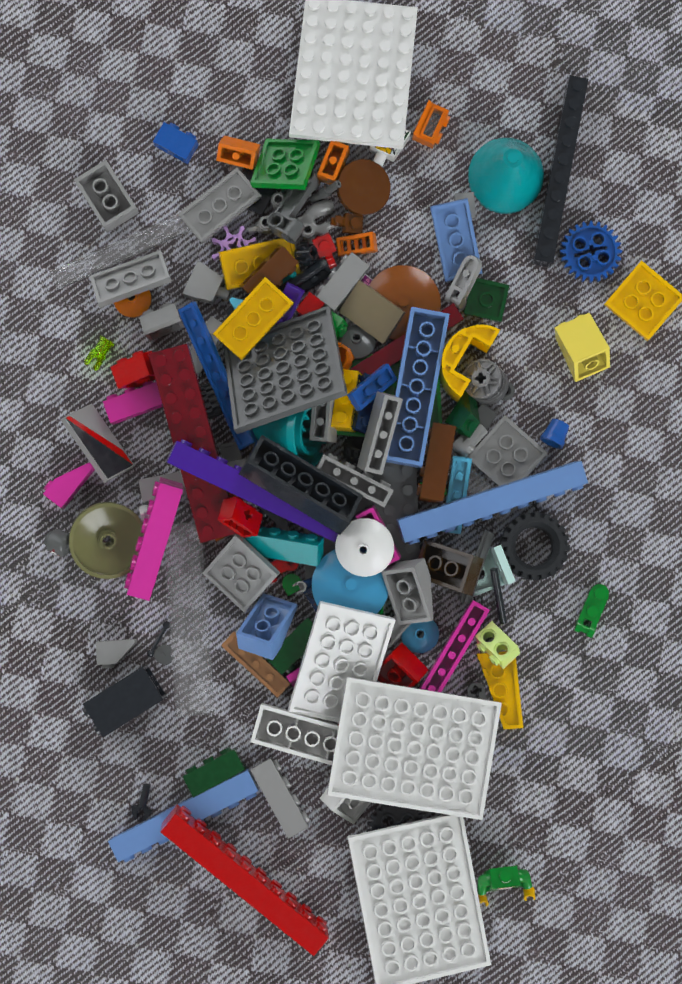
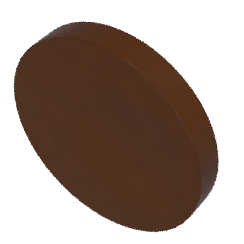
(363, 187)

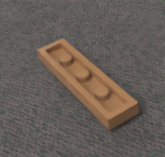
(257, 666)

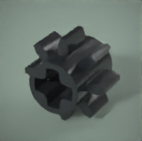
(306, 253)

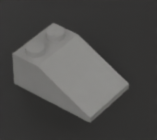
(409, 590)

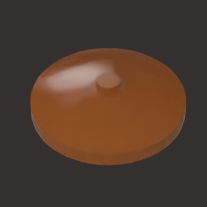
(407, 288)

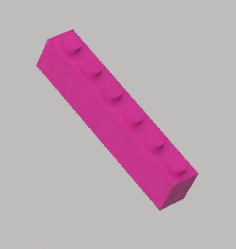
(455, 647)

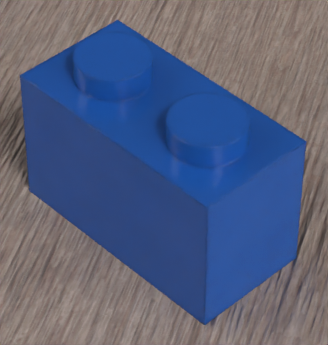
(176, 142)

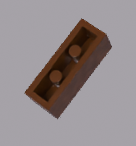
(274, 268)

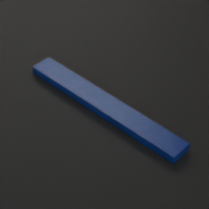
(213, 367)

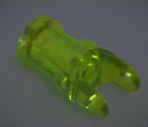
(99, 352)

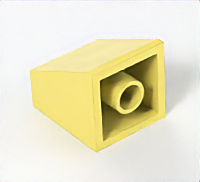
(583, 346)

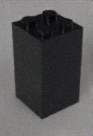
(124, 701)

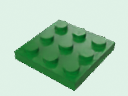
(285, 164)

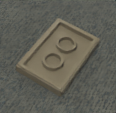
(372, 312)

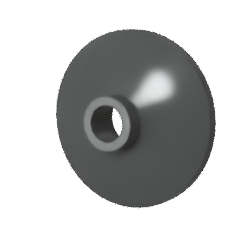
(360, 348)

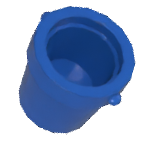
(555, 434)

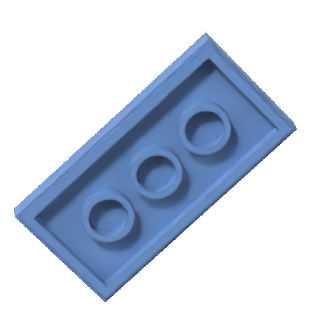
(454, 235)

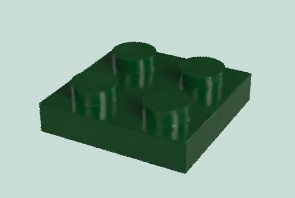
(487, 300)

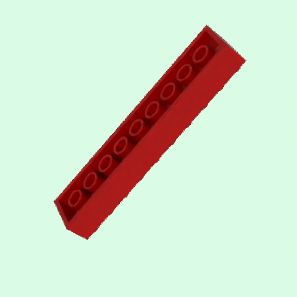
(245, 879)

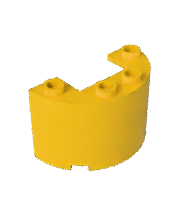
(478, 336)

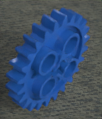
(585, 235)

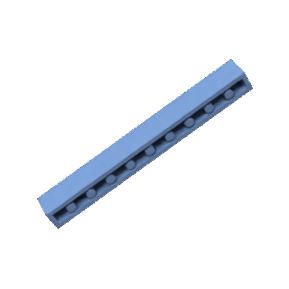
(492, 501)

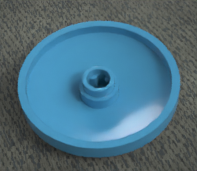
(338, 586)

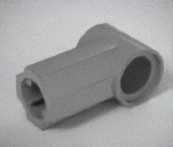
(464, 446)

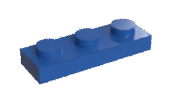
(367, 390)

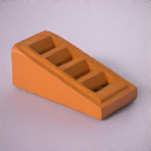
(365, 250)

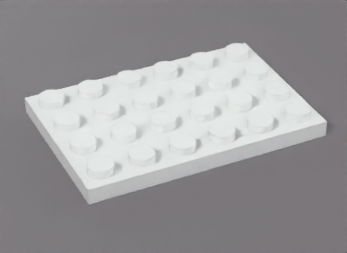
(339, 646)

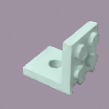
(494, 559)

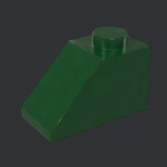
(465, 416)

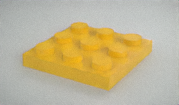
(644, 300)

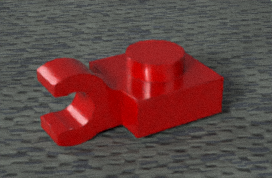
(325, 248)

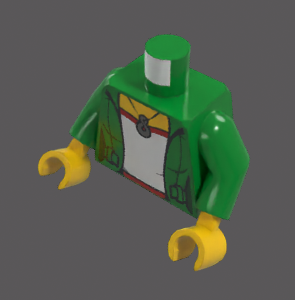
(502, 879)

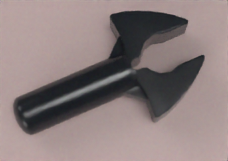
(143, 803)

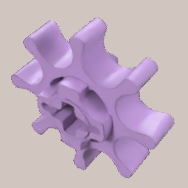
(231, 241)

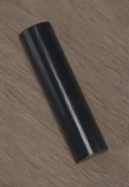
(310, 276)

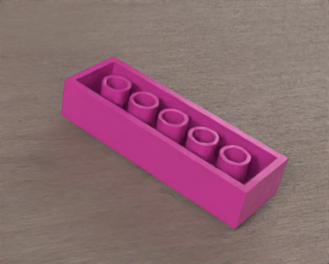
(154, 539)

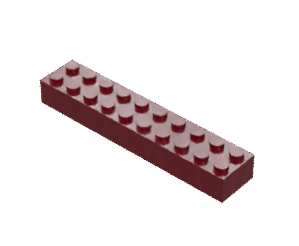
(190, 422)

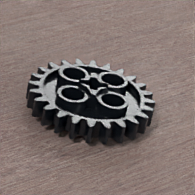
(395, 812)

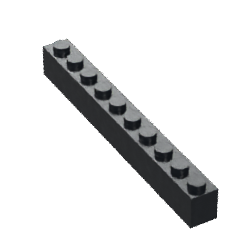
(560, 171)

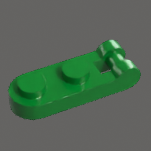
(592, 609)

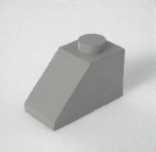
(113, 651)

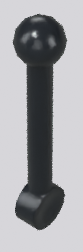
(150, 653)

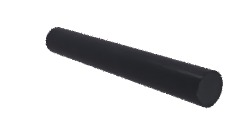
(498, 595)

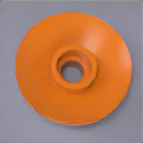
(135, 307)

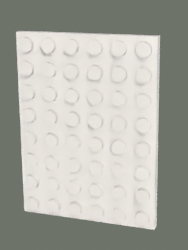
(353, 72)
(414, 748)
(419, 900)

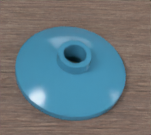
(423, 644)

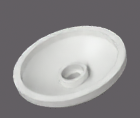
(371, 535)

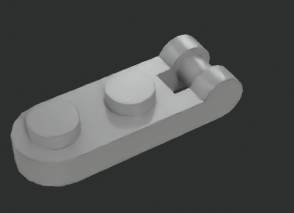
(464, 281)

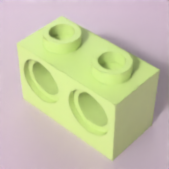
(500, 642)

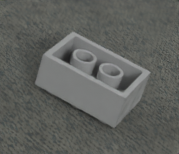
(106, 196)

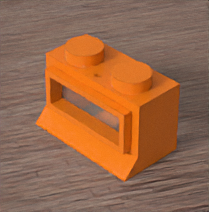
(430, 125)

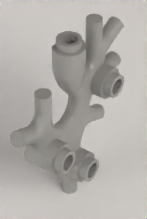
(308, 218)

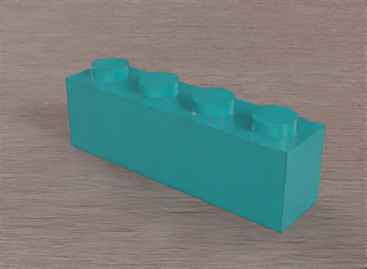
(288, 545)

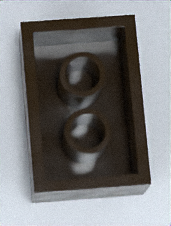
(451, 567)

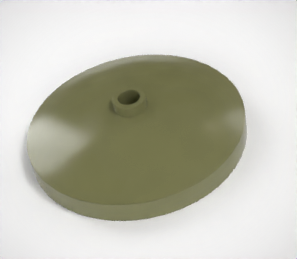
(102, 557)

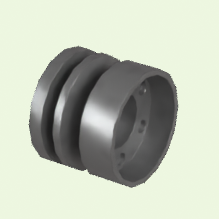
(492, 388)

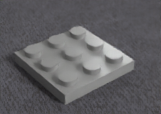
(507, 453)
(241, 572)

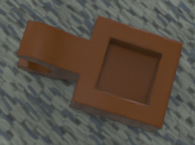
(349, 222)

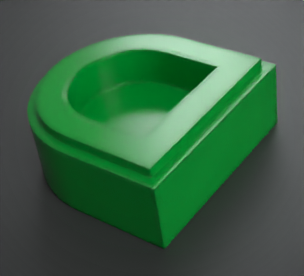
(288, 582)

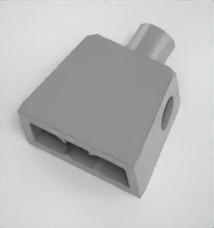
(205, 285)

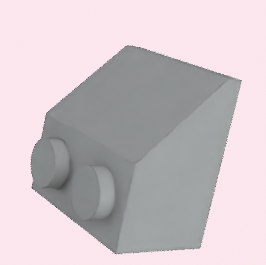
(161, 322)

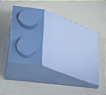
(266, 626)

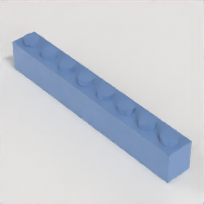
(201, 806)

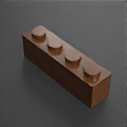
(437, 463)

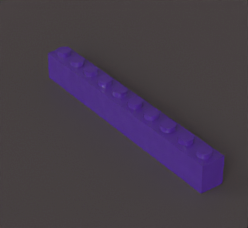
(228, 478)

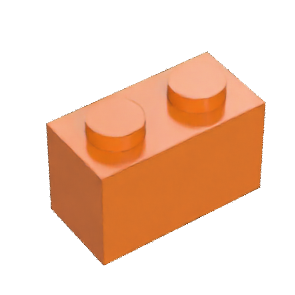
(238, 152)
(333, 162)

